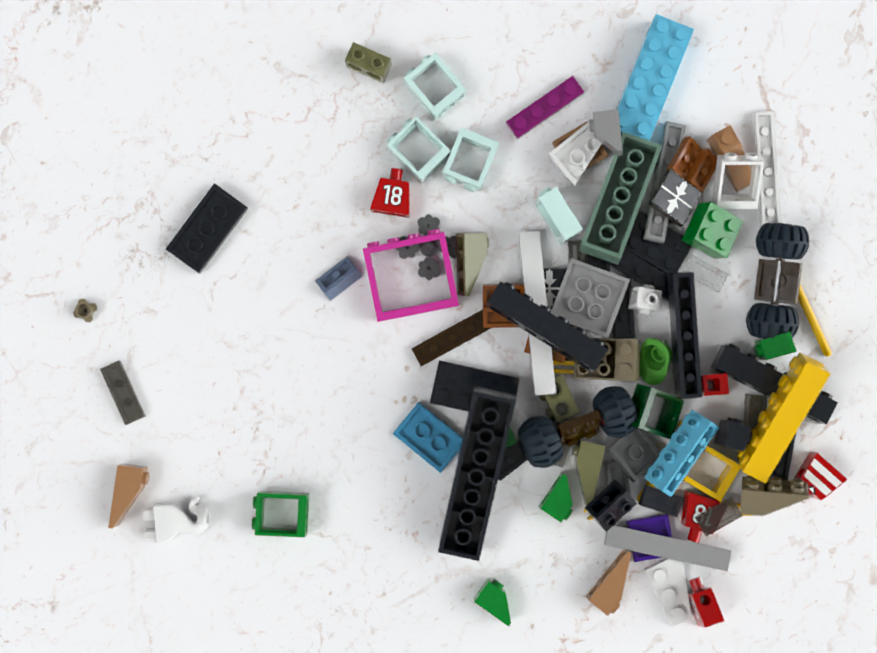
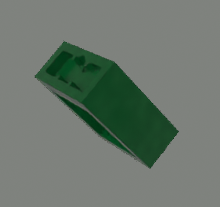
(672, 406)

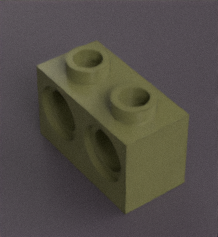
(368, 62)
(562, 396)

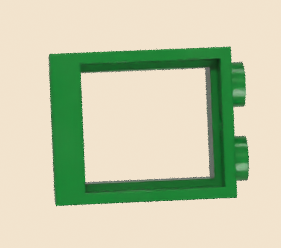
(302, 521)

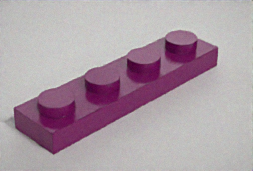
(545, 107)

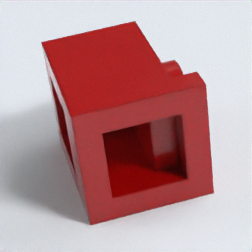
(719, 387)

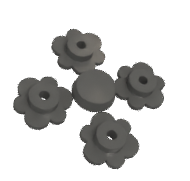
(427, 248)

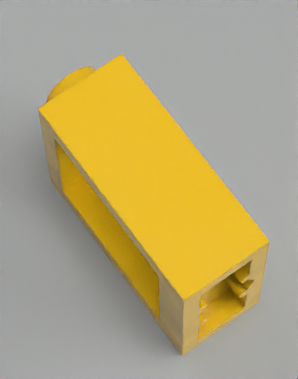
(723, 482)

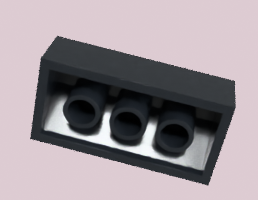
(456, 382)

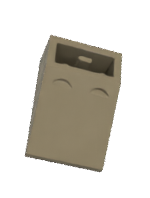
(618, 363)
(775, 494)

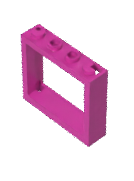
(416, 309)

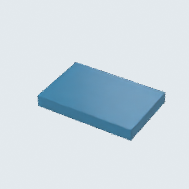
(429, 437)

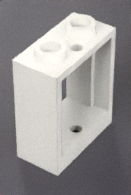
(738, 201)

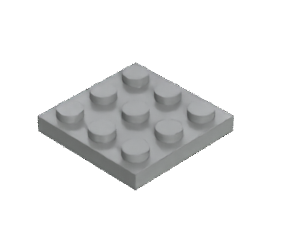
(590, 297)

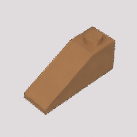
(727, 141)
(128, 485)
(609, 588)

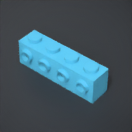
(681, 452)

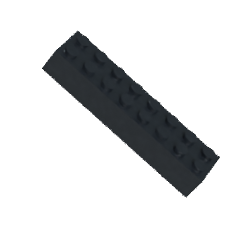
(477, 472)

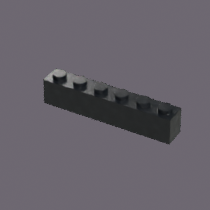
(547, 327)
(684, 335)
(765, 379)

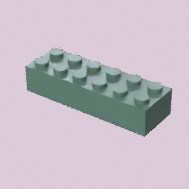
(620, 199)

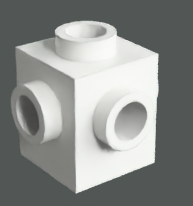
(645, 299)

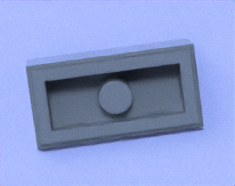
(338, 278)

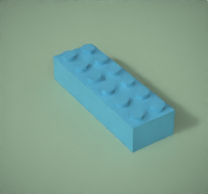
(652, 76)

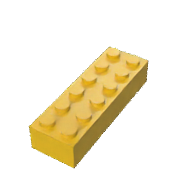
(783, 416)

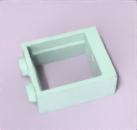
(446, 103)
(408, 127)
(478, 141)
(557, 215)

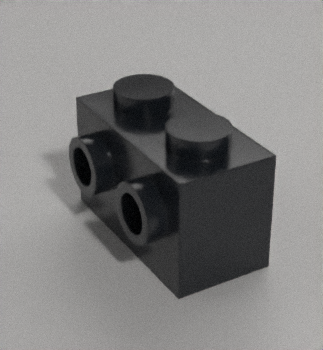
(733, 434)
(610, 505)

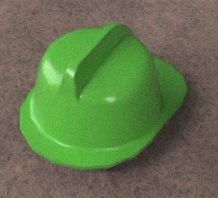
(654, 360)

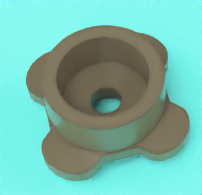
(79, 310)

